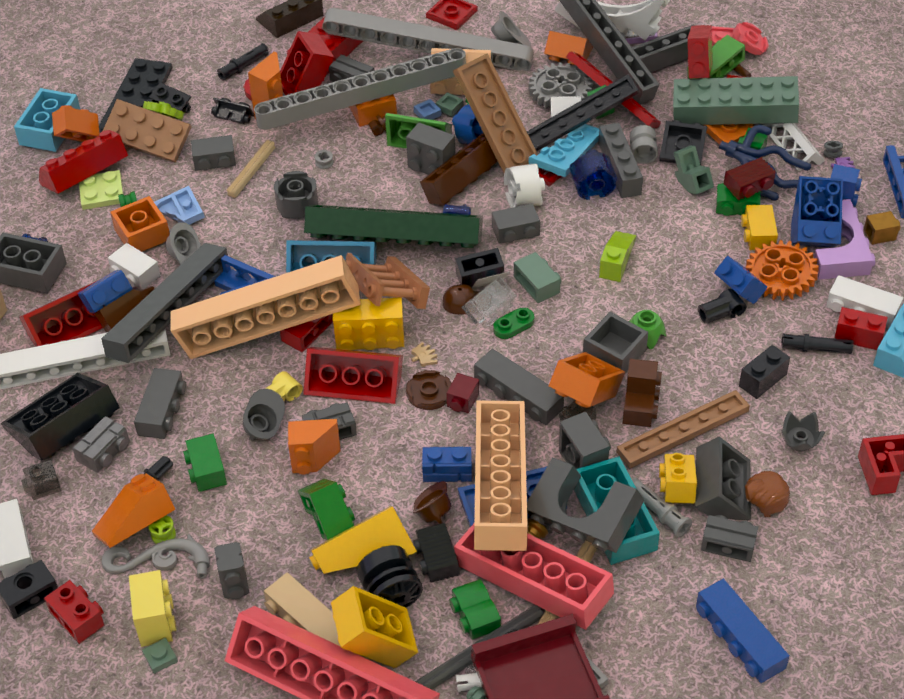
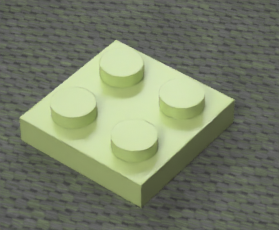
(101, 190)

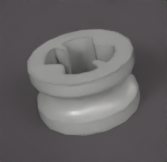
(324, 154)

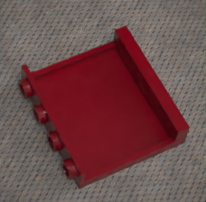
(536, 664)

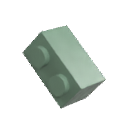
(537, 277)

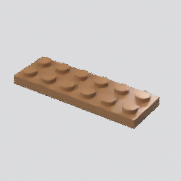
(495, 112)

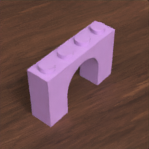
(852, 258)

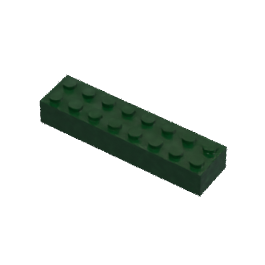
(393, 224)

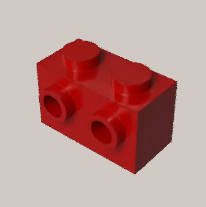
(75, 611)

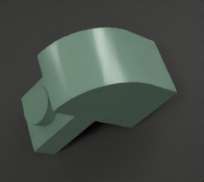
(690, 173)

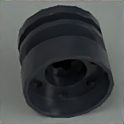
(390, 575)

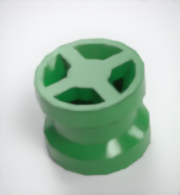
(127, 199)

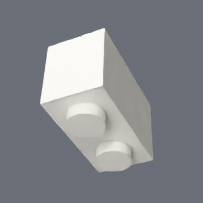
(136, 266)

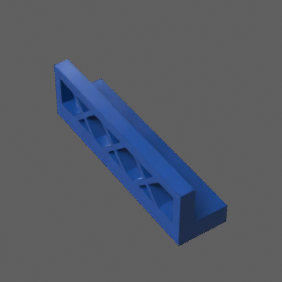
(895, 175)
(232, 279)

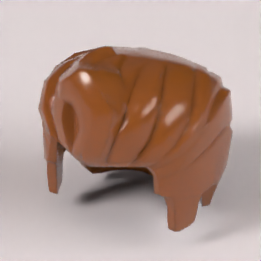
(768, 492)

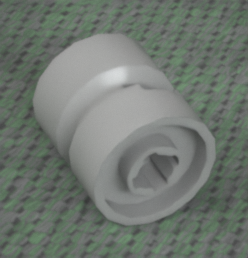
(643, 144)

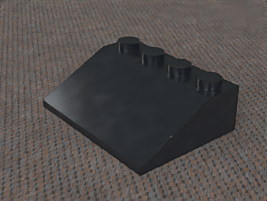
(61, 415)

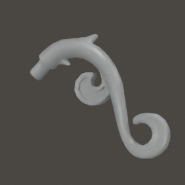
(156, 552)

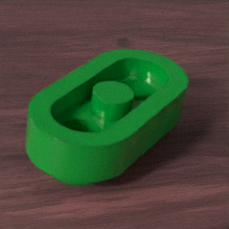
(516, 322)

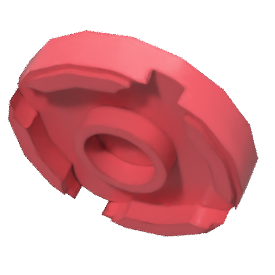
(750, 36)

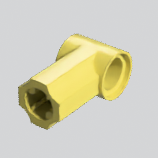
(286, 386)

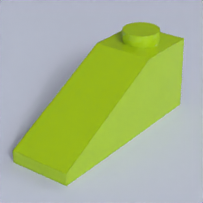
(616, 256)

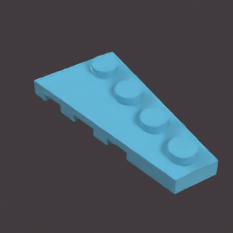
(566, 151)

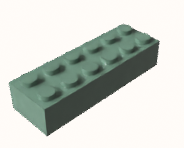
(736, 100)

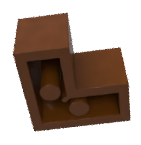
(641, 393)

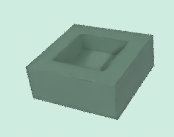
(450, 104)
(159, 655)

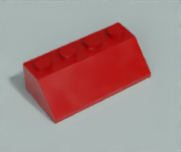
(82, 162)
(60, 320)
(352, 374)

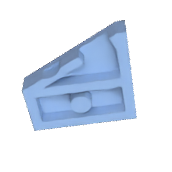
(181, 206)

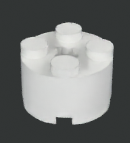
(524, 185)

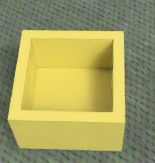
(152, 607)

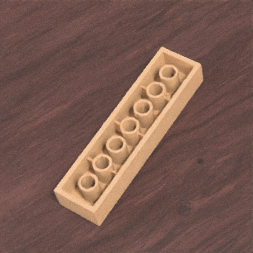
(265, 307)
(500, 476)

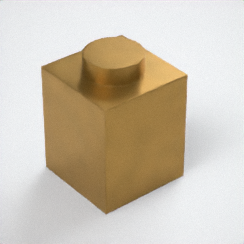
(881, 227)

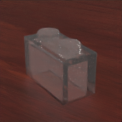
(489, 302)

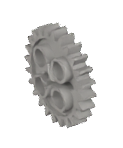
(558, 82)

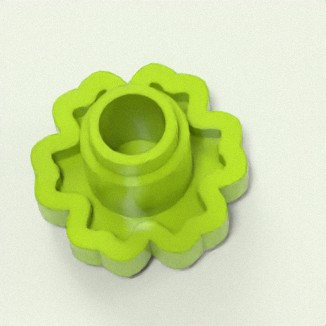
(164, 109)

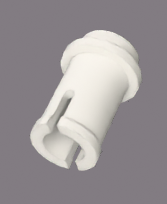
(472, 678)

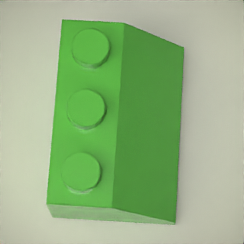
(400, 126)

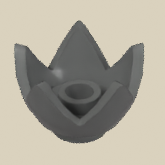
(805, 428)

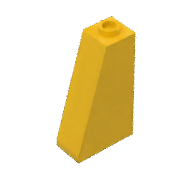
(355, 543)

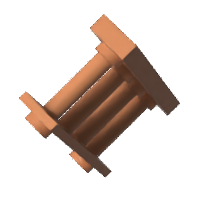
(388, 280)

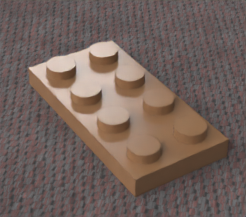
(148, 130)

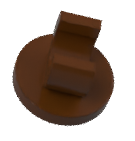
(378, 126)

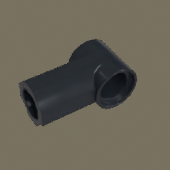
(725, 305)

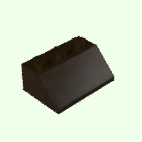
(290, 16)

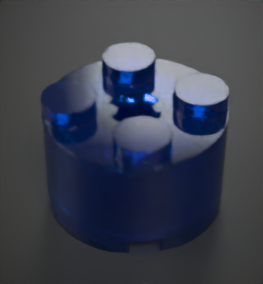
(593, 175)

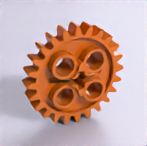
(784, 269)

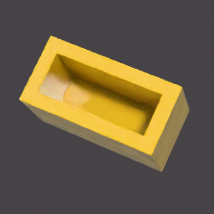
(759, 226)

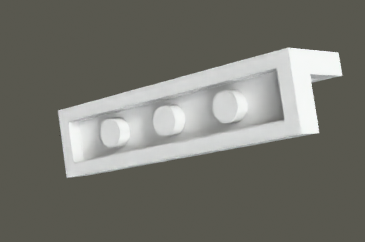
(800, 140)

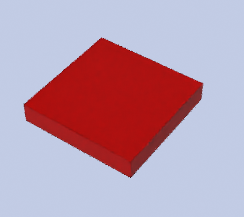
(452, 12)

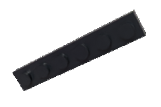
(583, 112)

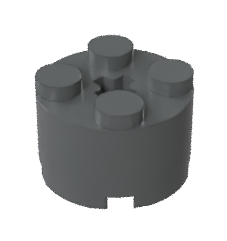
(295, 193)

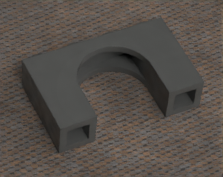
(602, 528)

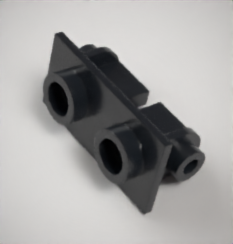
(172, 96)
(240, 111)

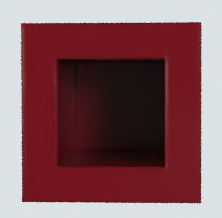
(462, 393)

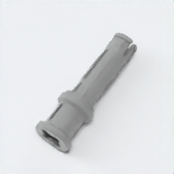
(666, 512)

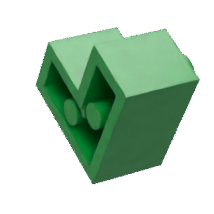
(328, 507)

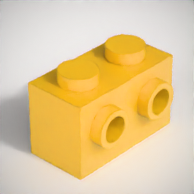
(678, 478)

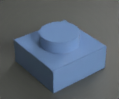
(427, 110)

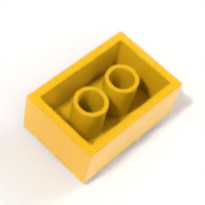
(370, 325)
(373, 627)

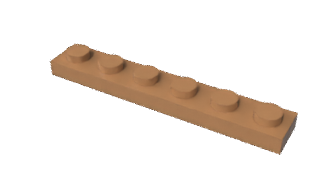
(682, 429)

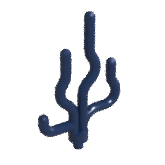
(745, 154)

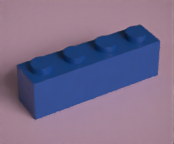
(742, 631)

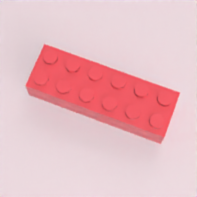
(541, 576)

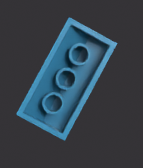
(306, 253)

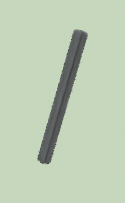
(463, 659)

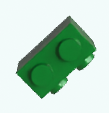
(205, 461)

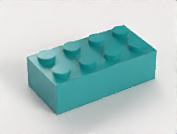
(591, 492)

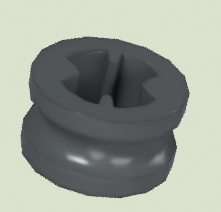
(833, 149)

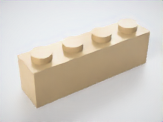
(300, 608)

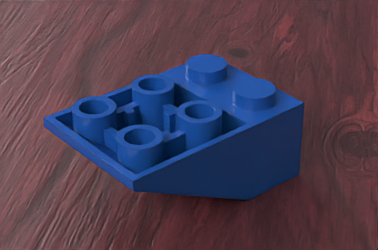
(817, 212)

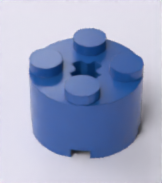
(466, 125)

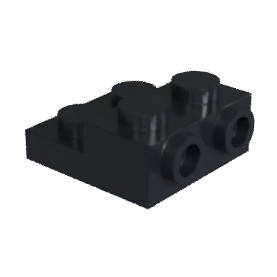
(679, 136)

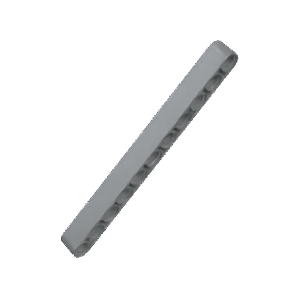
(423, 37)
(358, 89)

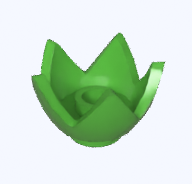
(650, 322)

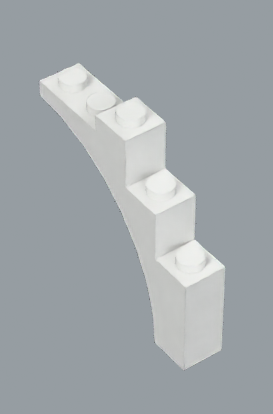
(638, 18)

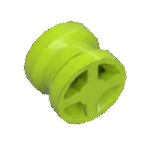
(156, 529)

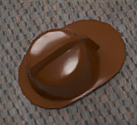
(433, 503)

